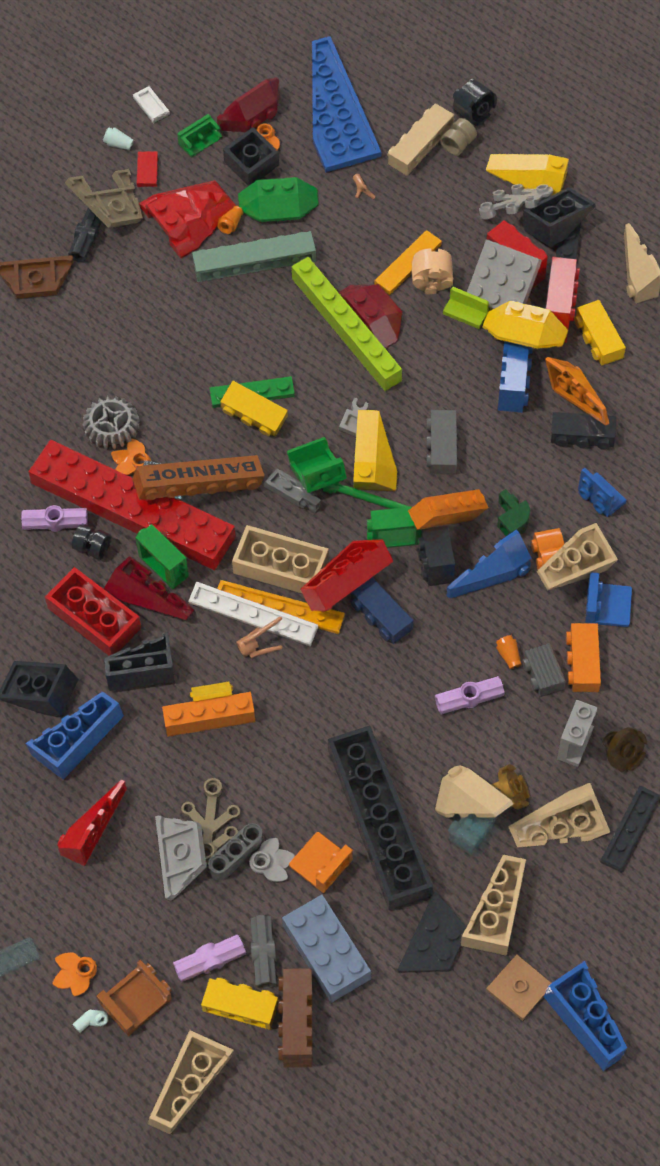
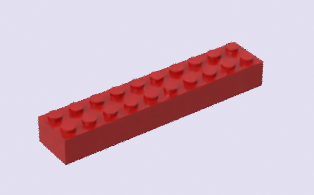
(116, 499)

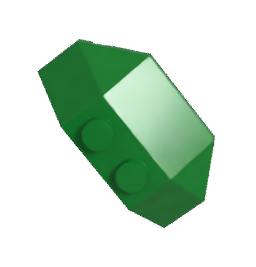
(278, 199)

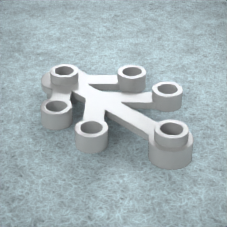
(515, 201)

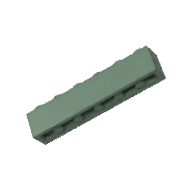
(253, 256)

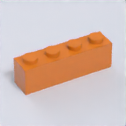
(448, 509)
(208, 714)

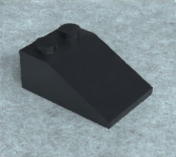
(557, 216)
(39, 687)

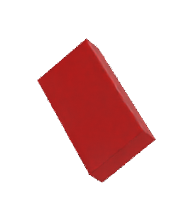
(147, 169)

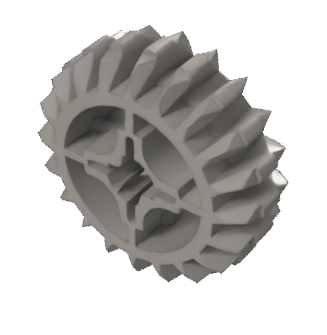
(103, 431)

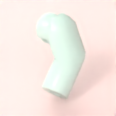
(91, 1017)

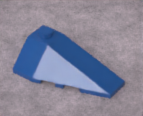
(504, 564)

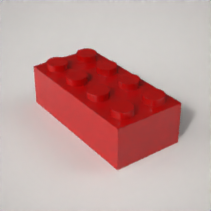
(93, 612)

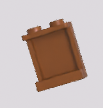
(135, 998)

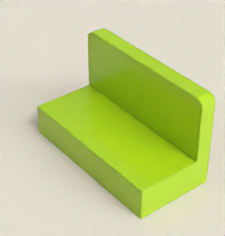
(466, 308)

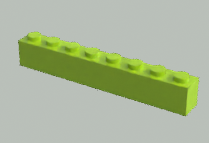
(346, 324)

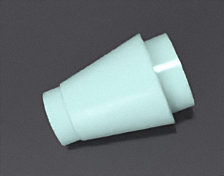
(117, 139)

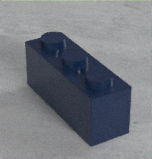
(381, 611)

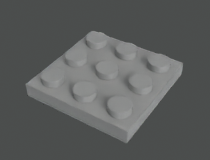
(503, 275)

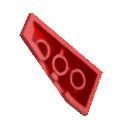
(87, 830)

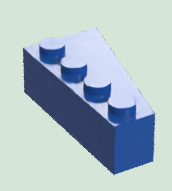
(514, 378)

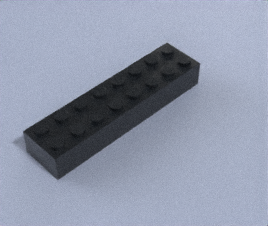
(380, 818)

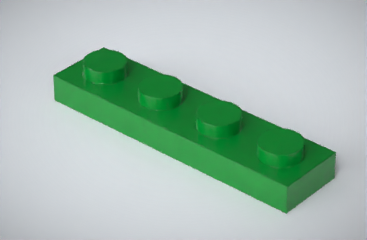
(269, 389)

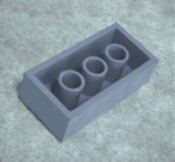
(326, 948)

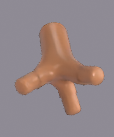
(361, 187)

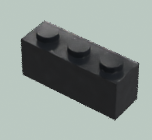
(582, 430)

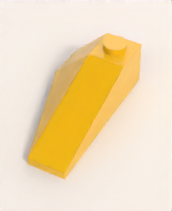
(373, 457)

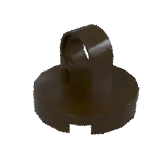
(625, 748)

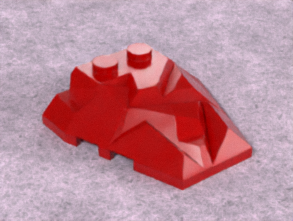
(188, 214)

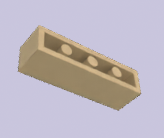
(420, 139)

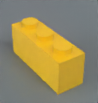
(599, 333)
(253, 409)
(240, 1003)

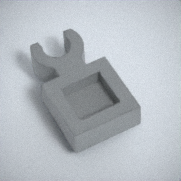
(349, 420)

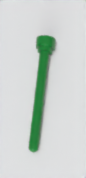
(337, 487)

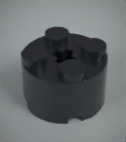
(474, 98)

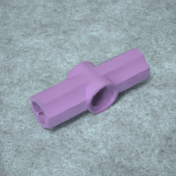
(42, 518)
(456, 698)
(209, 957)

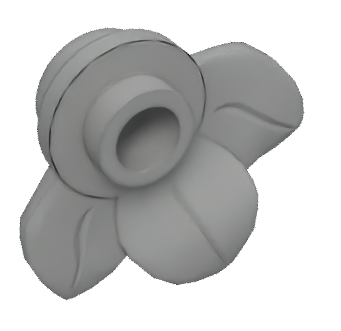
(275, 860)

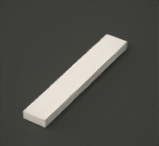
(252, 613)

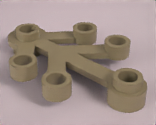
(208, 825)

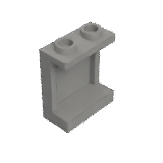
(577, 733)

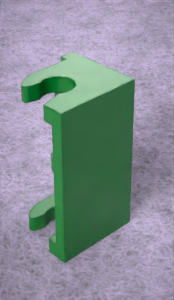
(199, 135)

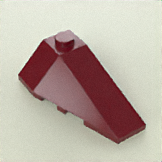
(133, 585)

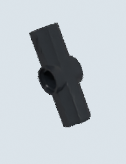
(85, 236)

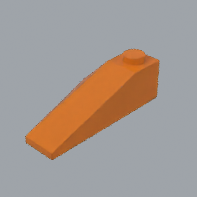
(573, 386)

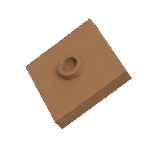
(519, 987)

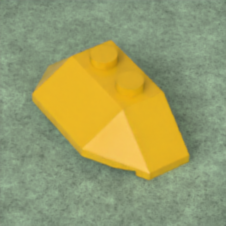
(525, 325)

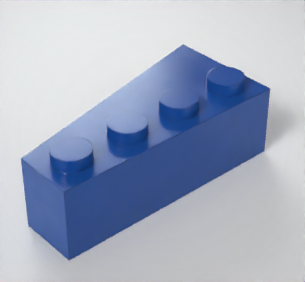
(76, 735)
(586, 1015)

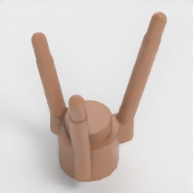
(248, 644)

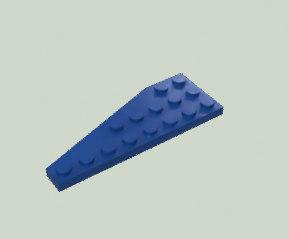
(339, 122)

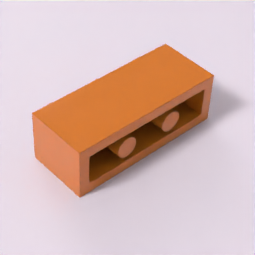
(583, 657)

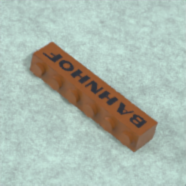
(198, 477)

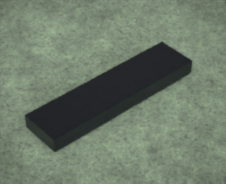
(630, 828)

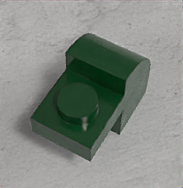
(516, 514)

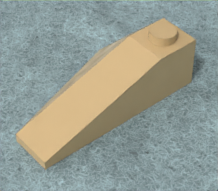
(642, 270)
(467, 794)
(567, 816)

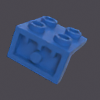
(600, 493)
(607, 603)

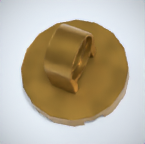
(512, 786)

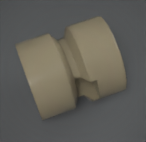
(458, 136)

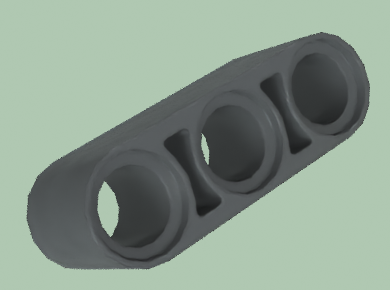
(241, 842)

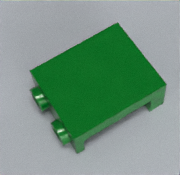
(316, 465)

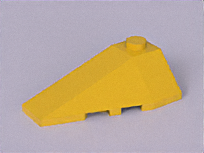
(530, 170)

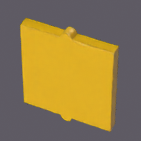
(211, 691)

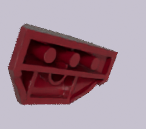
(251, 108)
(375, 311)

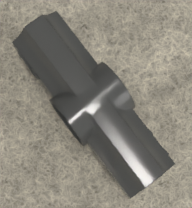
(263, 951)

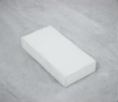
(151, 104)

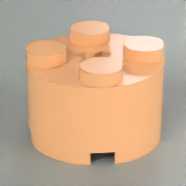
(432, 270)

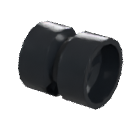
(88, 540)

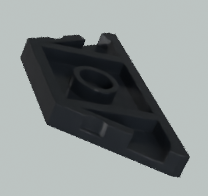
(435, 939)

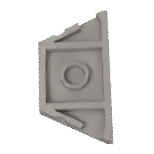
(180, 853)

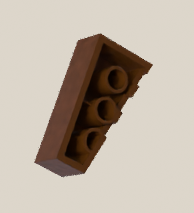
(297, 1018)

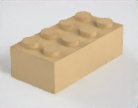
(278, 559)

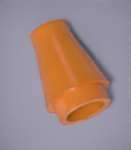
(230, 220)
(509, 651)

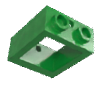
(394, 527)
(162, 556)

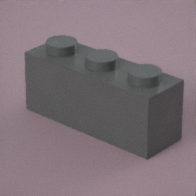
(442, 442)

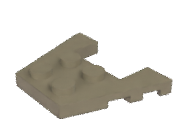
(111, 206)

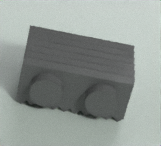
(544, 670)

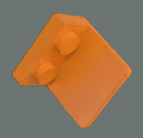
(321, 861)

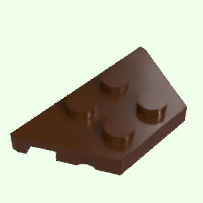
(36, 276)

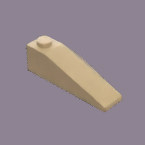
(578, 557)

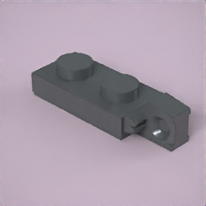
(292, 490)

